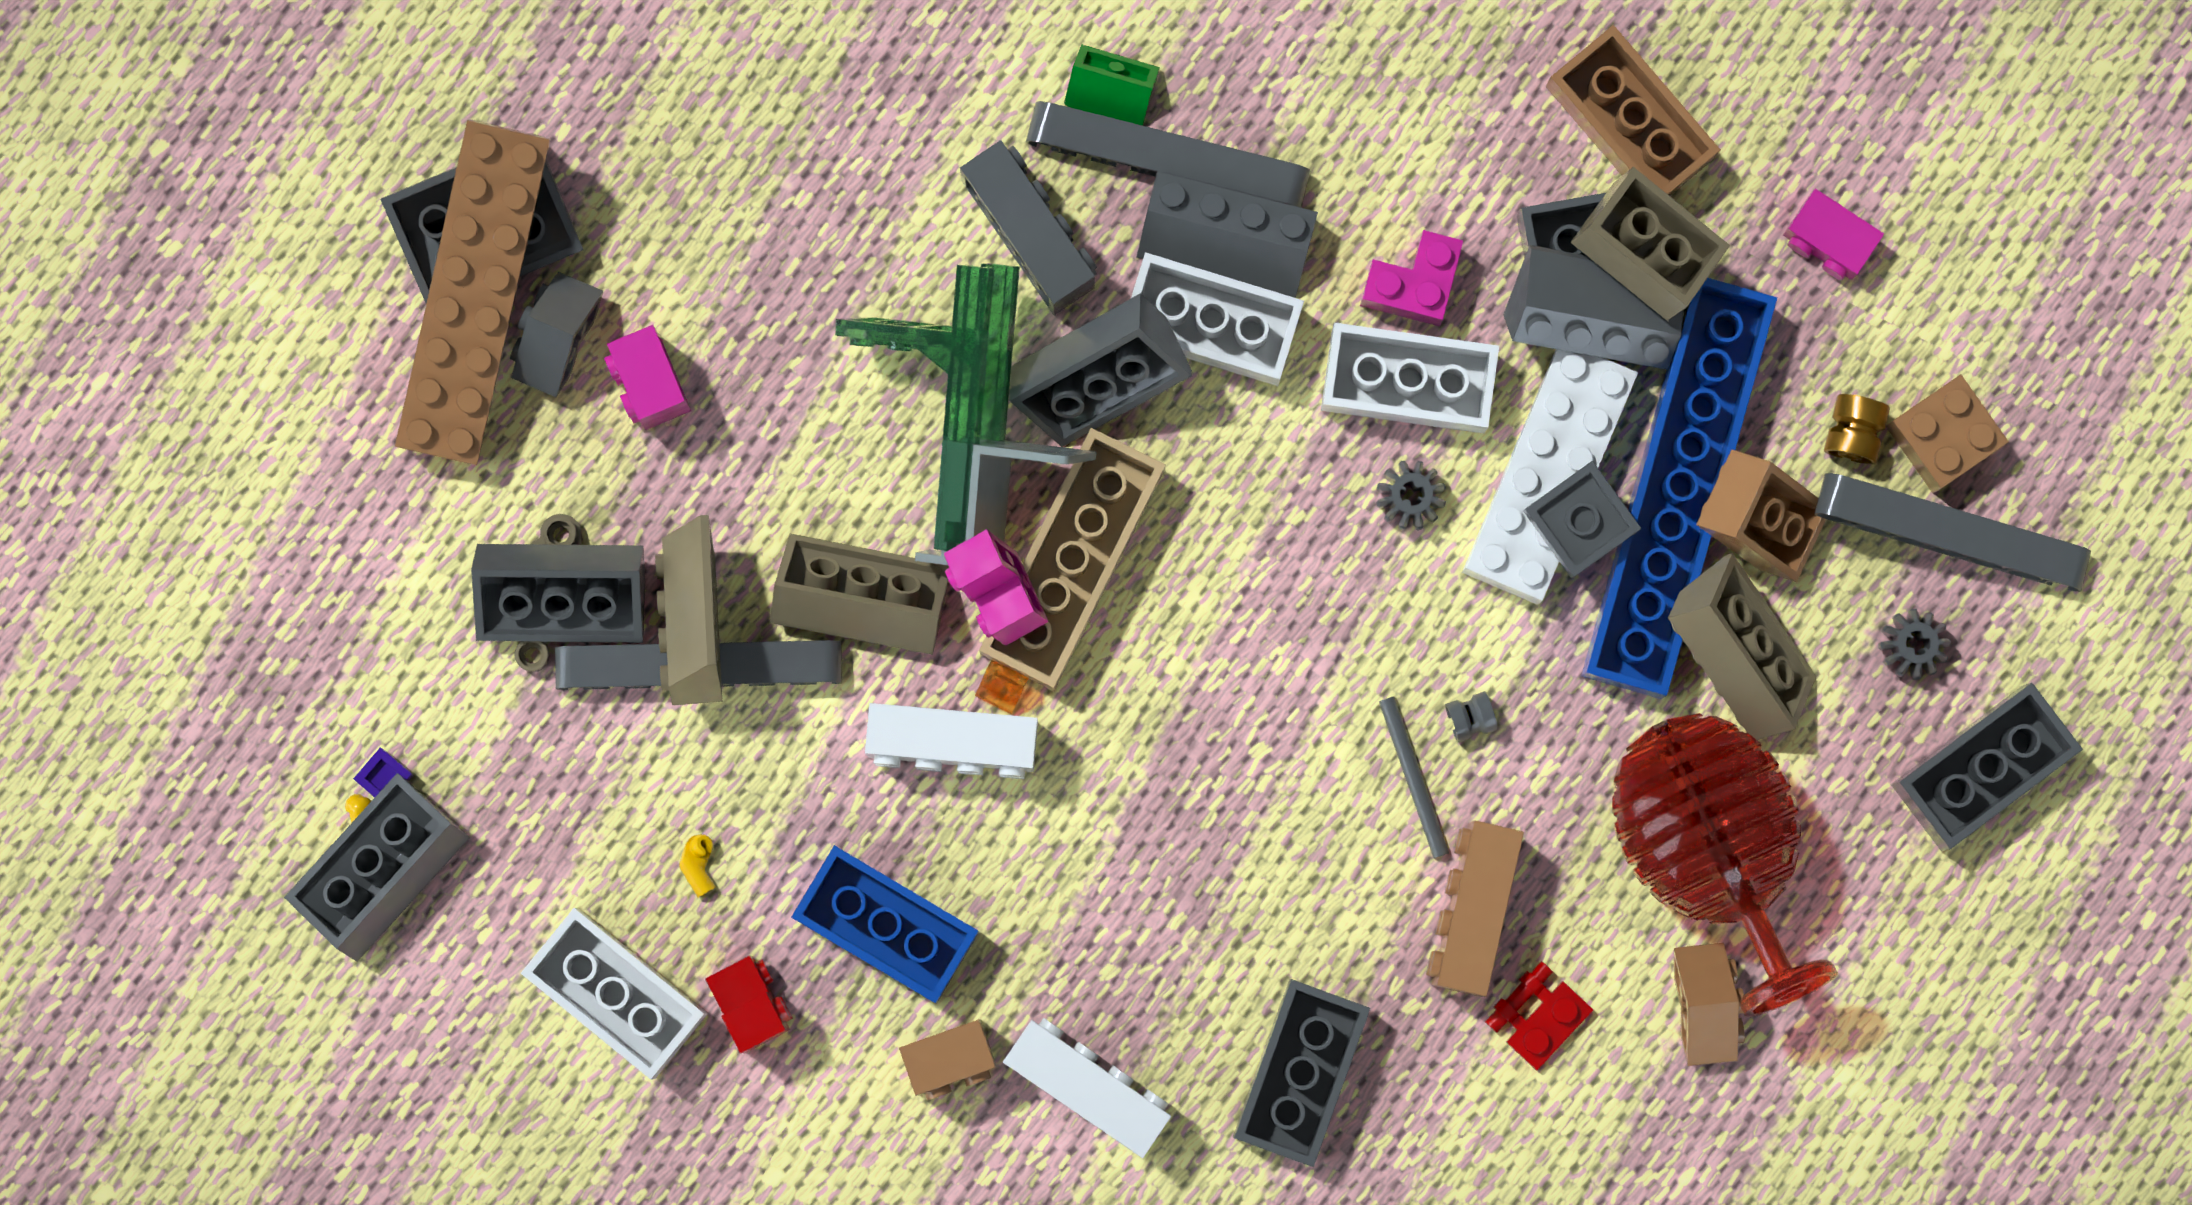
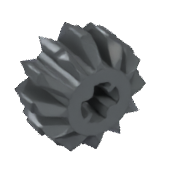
(1403, 507)
(1905, 654)

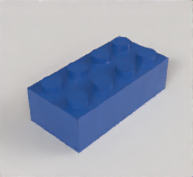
(885, 924)

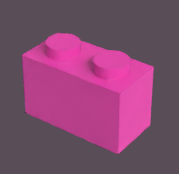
(1832, 236)

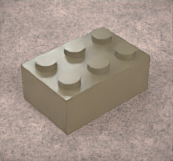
(1650, 244)

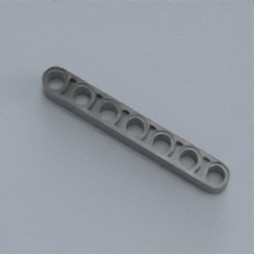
(1155, 150)
(1952, 532)
(740, 664)

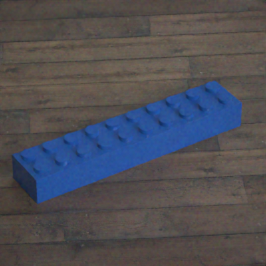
(1682, 459)

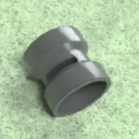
(1480, 713)

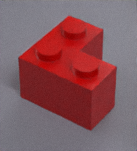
(748, 1004)

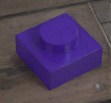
(380, 771)

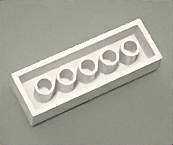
(1561, 435)

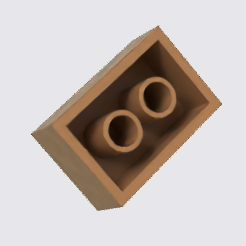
(1762, 515)

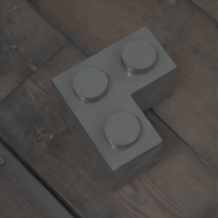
(554, 332)

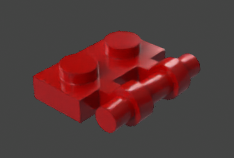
(1548, 1024)

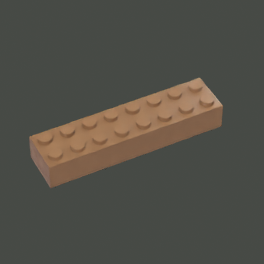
(472, 292)

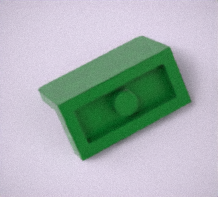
(1110, 85)

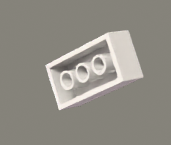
(1222, 318)
(1410, 378)
(951, 738)
(614, 993)
(1087, 1088)

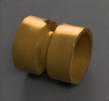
(1857, 428)

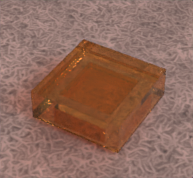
(1001, 686)

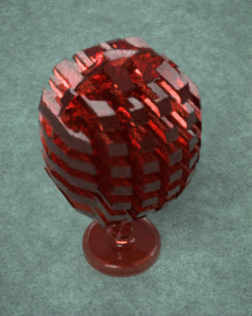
(1715, 838)

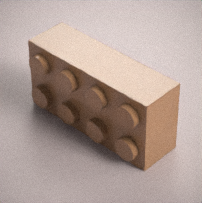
(1631, 113)
(1476, 908)

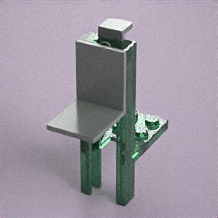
(978, 365)

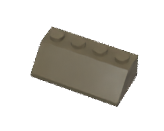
(859, 594)
(690, 615)
(1743, 649)

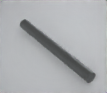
(1413, 777)

